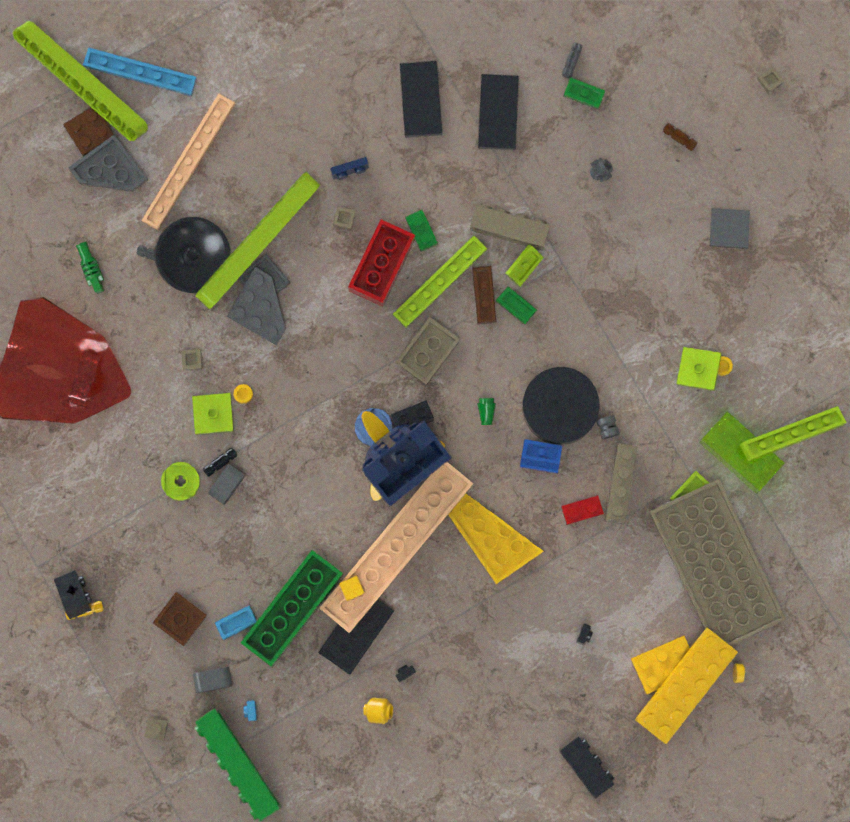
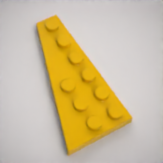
(492, 539)

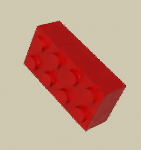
(381, 263)

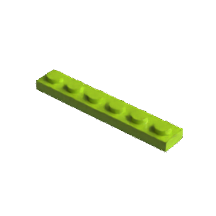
(439, 281)
(793, 433)

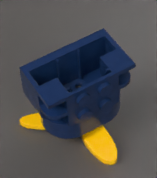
(400, 457)

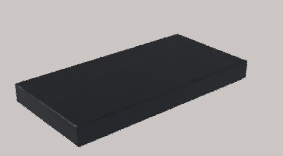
(420, 99)
(498, 112)
(347, 648)

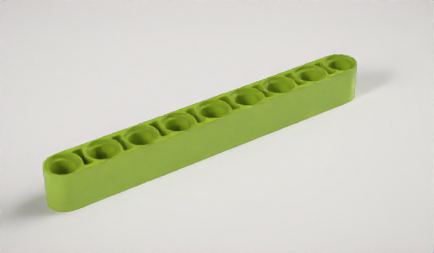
(80, 81)
(257, 240)

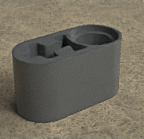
(226, 484)
(212, 680)

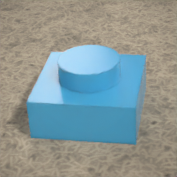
(250, 711)

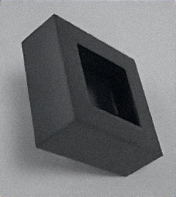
(584, 635)
(405, 672)

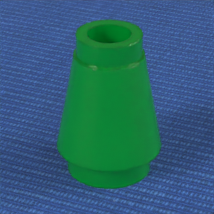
(486, 410)

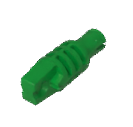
(90, 268)

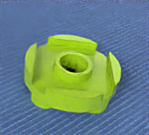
(173, 473)

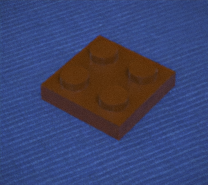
(88, 130)
(180, 619)

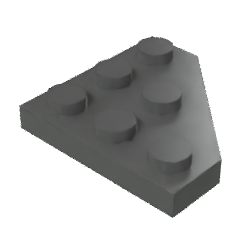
(109, 167)
(259, 307)

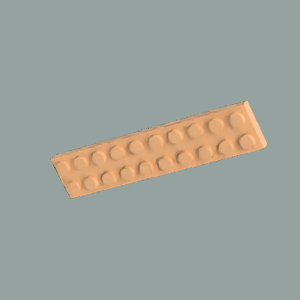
(398, 544)

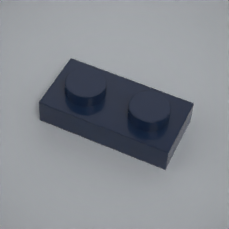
(342, 171)

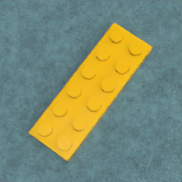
(686, 685)

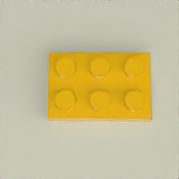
(657, 664)

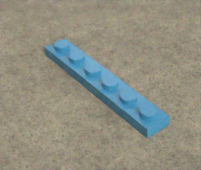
(140, 71)

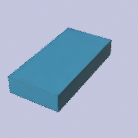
(236, 622)

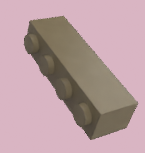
(509, 227)
(621, 484)

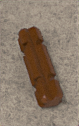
(680, 137)

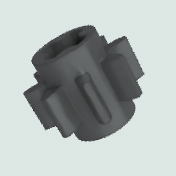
(601, 170)

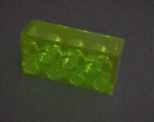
(724, 443)

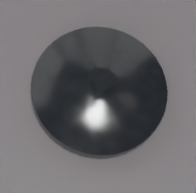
(190, 253)

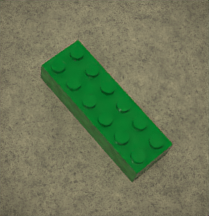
(292, 608)
(238, 765)

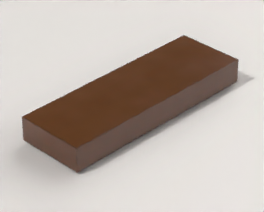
(484, 295)

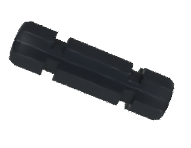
(219, 462)

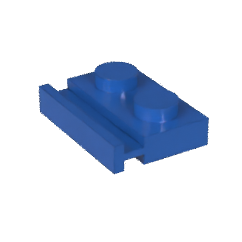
(541, 456)

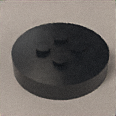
(560, 405)

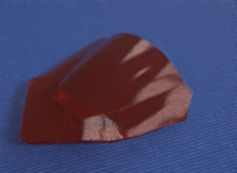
(57, 368)

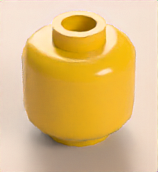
(378, 710)

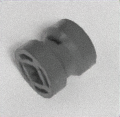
(607, 427)

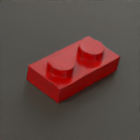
(582, 510)

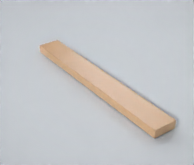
(188, 162)

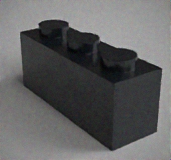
(587, 767)

